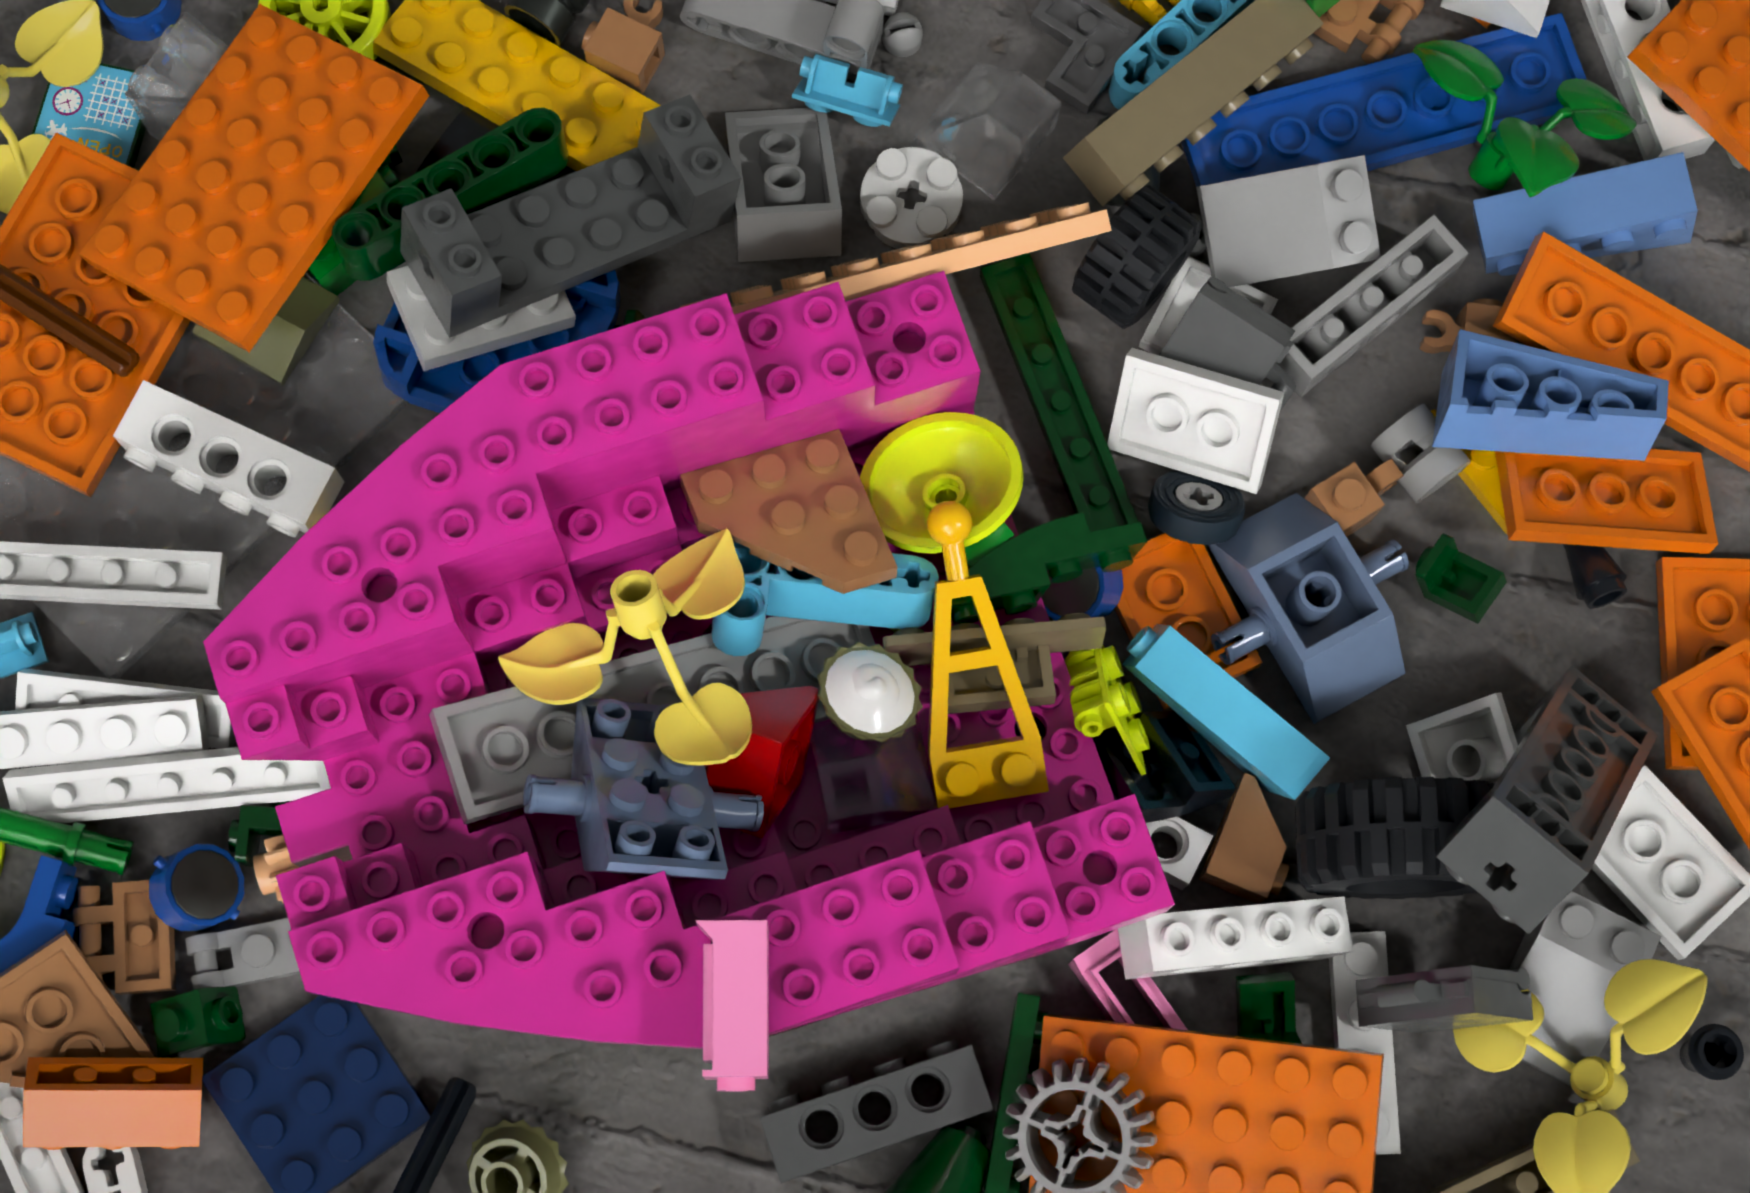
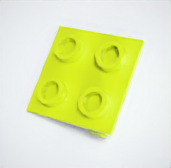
(1104, 701)

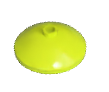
(940, 461)

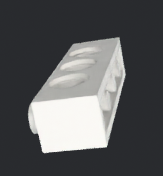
(1658, 129)
(159, 416)
(1235, 937)

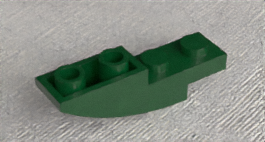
(1020, 568)

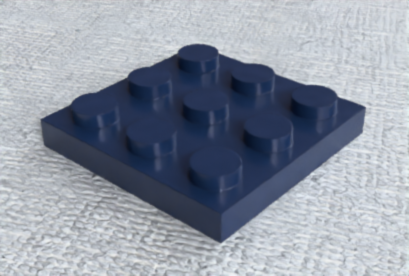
(317, 1097)

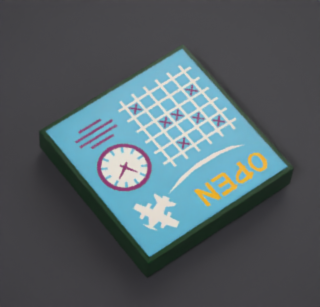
(95, 114)

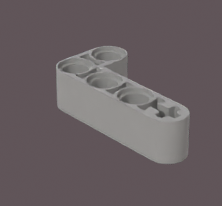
(793, 27)

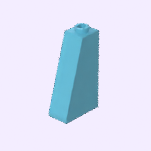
(1224, 711)

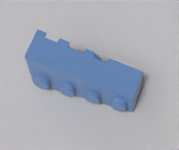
(1594, 213)
(1544, 402)

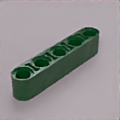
(480, 174)

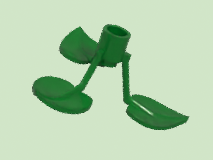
(1531, 152)

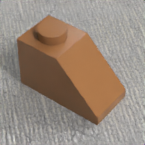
(1247, 847)

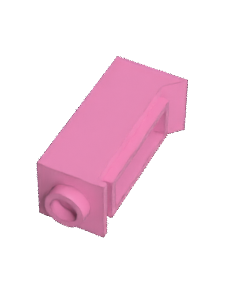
(1100, 955)
(736, 1002)

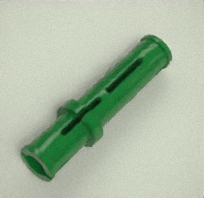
(65, 841)

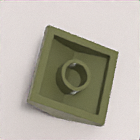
(286, 336)

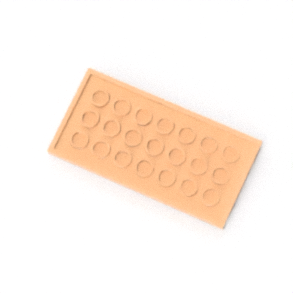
(946, 254)

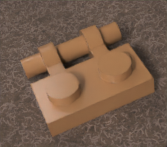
(1351, 20)
(142, 941)

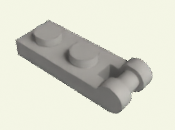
(257, 951)

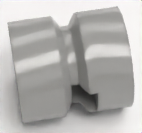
(1431, 468)

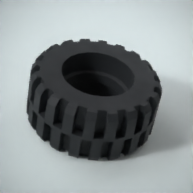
(1382, 836)

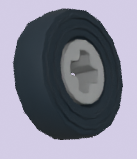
(1195, 508)

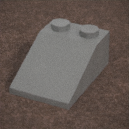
(787, 185)
(1289, 222)
(1569, 969)

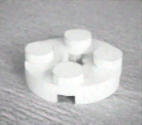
(916, 169)

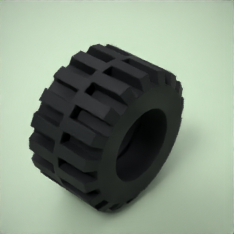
(1138, 258)

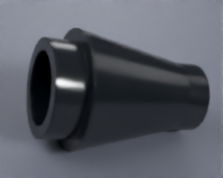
(1595, 575)
(1722, 1048)

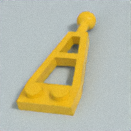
(988, 768)

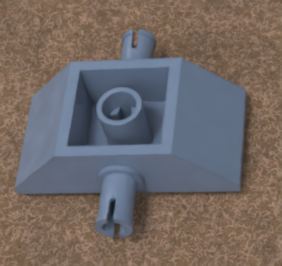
(1328, 650)
(637, 805)

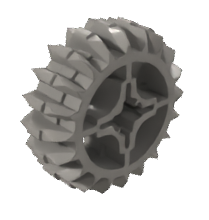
(1054, 1128)

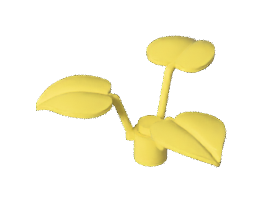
(67, 49)
(700, 581)
(1592, 1148)

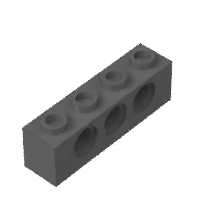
(962, 1099)

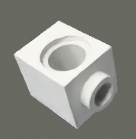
(1191, 847)

